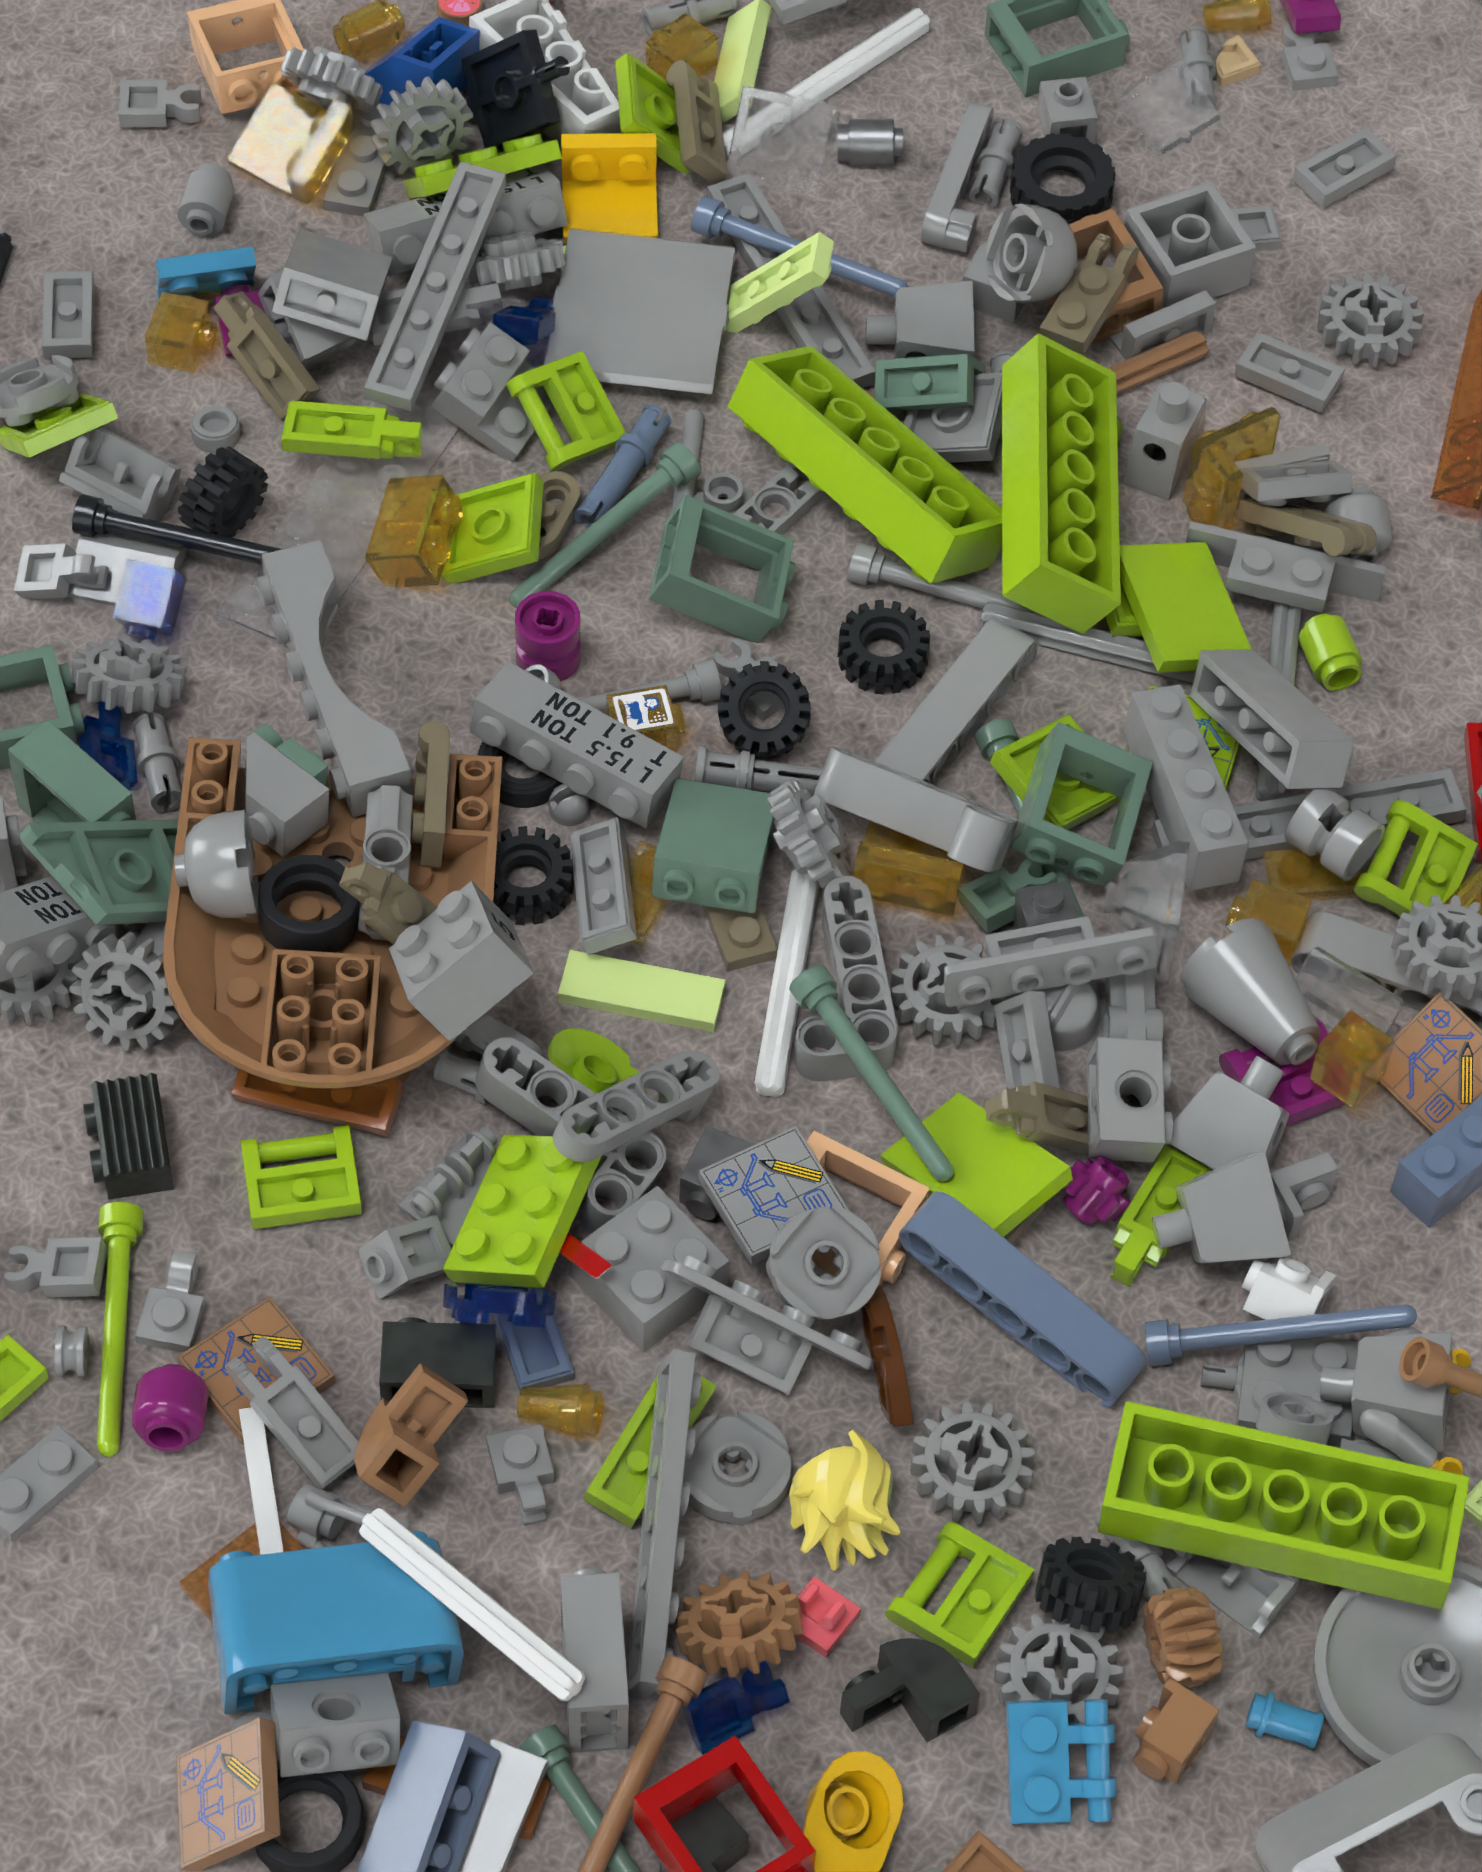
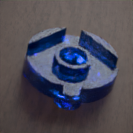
(483, 1299)

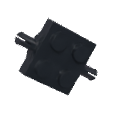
(512, 88)

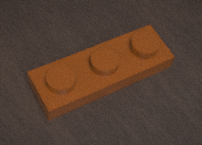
(361, 1107)

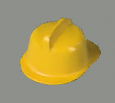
(853, 1813)

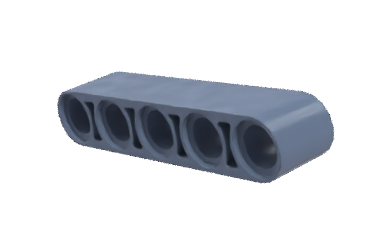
(1022, 1298)

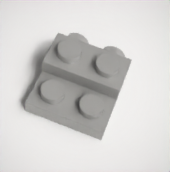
(477, 395)

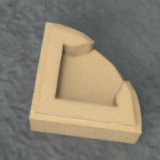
(1235, 62)

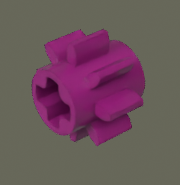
(1097, 1190)

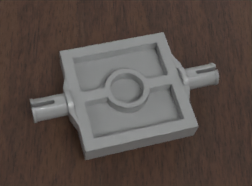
(1286, 1368)

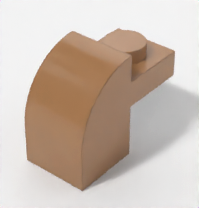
(400, 1435)

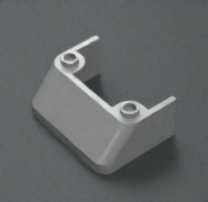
(1374, 1801)

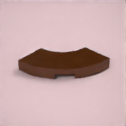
(888, 1362)

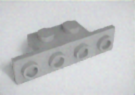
(1286, 571)
(1048, 958)
(753, 1336)

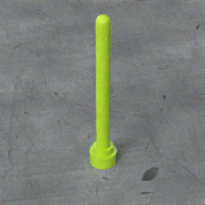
(120, 1227)

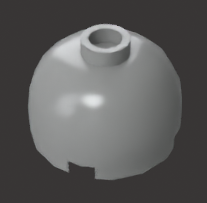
(1031, 254)
(220, 865)

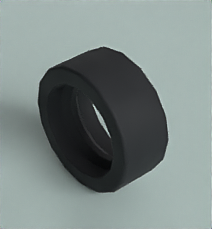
(306, 874)
(339, 1852)

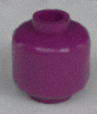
(170, 1407)

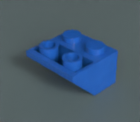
(429, 52)

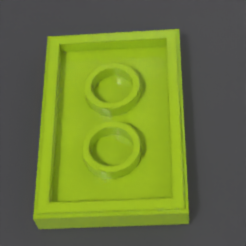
(1179, 603)
(994, 1168)

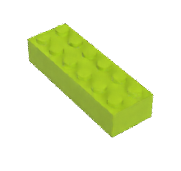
(869, 463)
(1060, 485)
(1284, 1505)

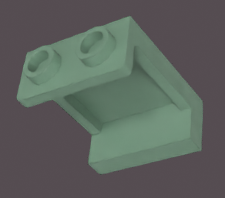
(713, 846)

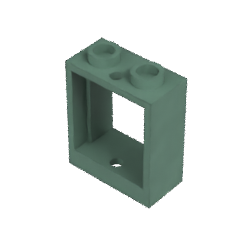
(1007, 35)
(737, 539)
(32, 668)
(1097, 765)
(63, 782)

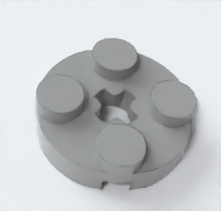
(32, 388)
(856, 1262)
(766, 1468)

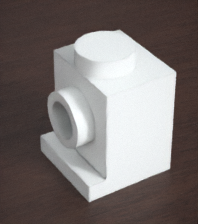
(1285, 1289)

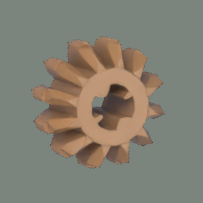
(1183, 1636)

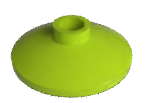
(590, 1059)

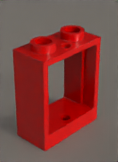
(701, 1782)

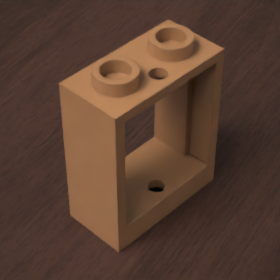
(1140, 296)

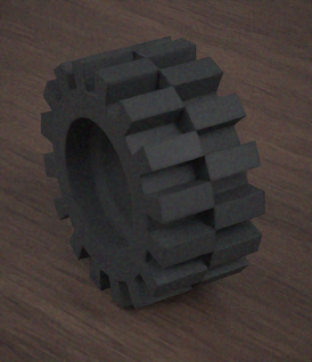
(223, 493)
(889, 624)
(764, 679)
(547, 856)
(1090, 1584)

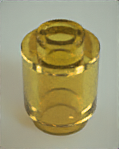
(369, 29)

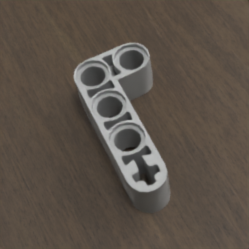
(917, 809)
(854, 977)
(614, 1175)

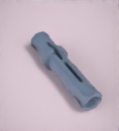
(632, 453)

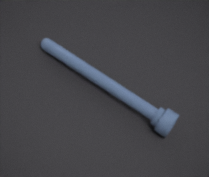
(714, 219)
(1171, 1341)

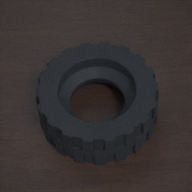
(1067, 154)

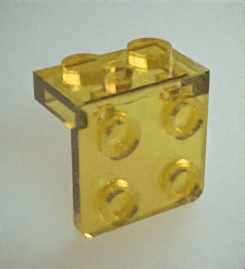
(1212, 475)
(908, 871)

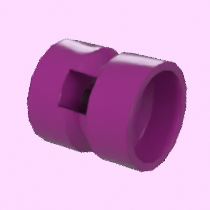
(548, 633)

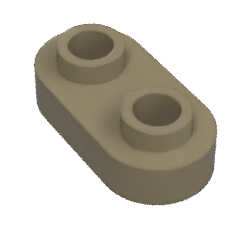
(557, 518)

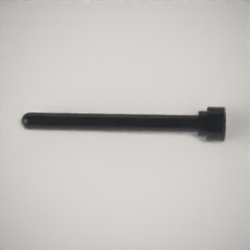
(95, 517)

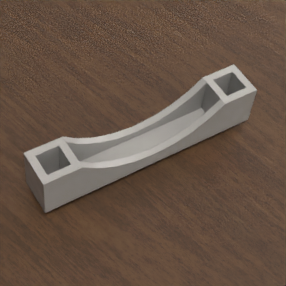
(304, 602)

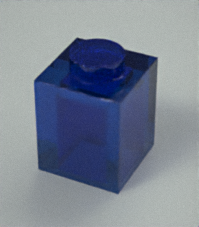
(149, 599)

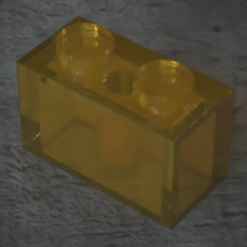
(414, 531)

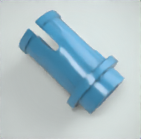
(1283, 1720)

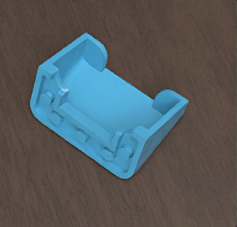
(325, 1619)

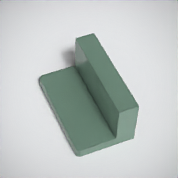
(926, 382)

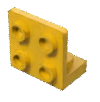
(610, 183)

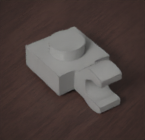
(50, 568)
(173, 1314)
(522, 1465)

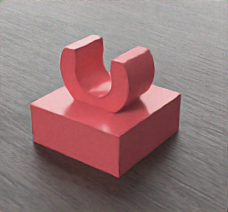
(825, 1616)

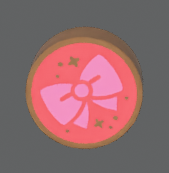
(459, 10)

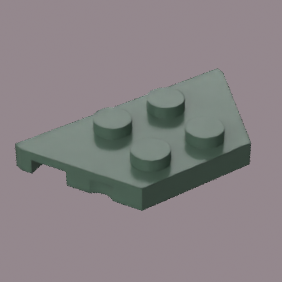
(109, 867)

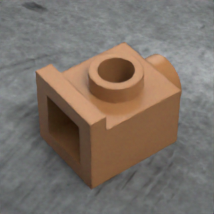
(1173, 1732)

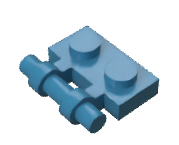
(205, 271)
(1040, 1761)

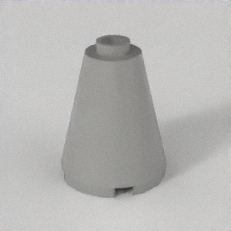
(1253, 991)

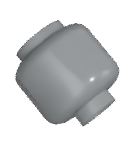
(1367, 508)

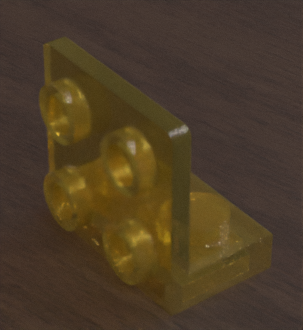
(292, 142)

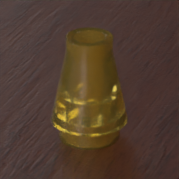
(1236, 15)
(564, 1408)

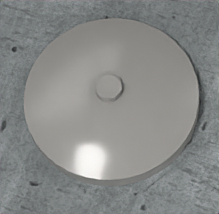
(1402, 1668)

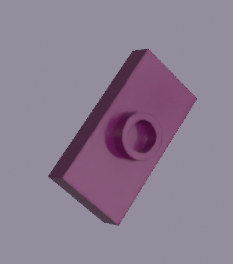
(1312, 15)

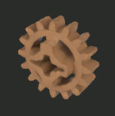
(739, 1623)

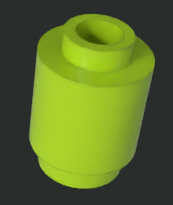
(1331, 651)

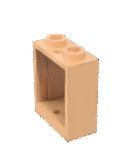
(215, 33)
(880, 1181)

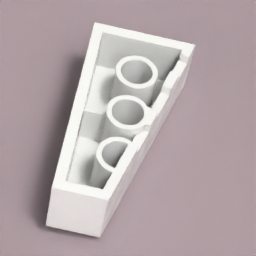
(581, 96)

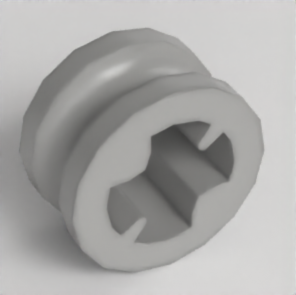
(71, 1351)

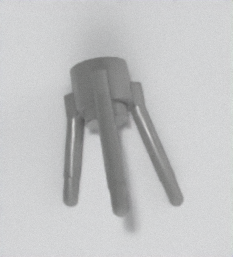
(323, 1515)

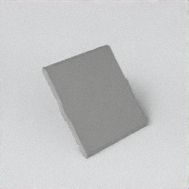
(643, 308)

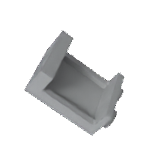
(332, 284)

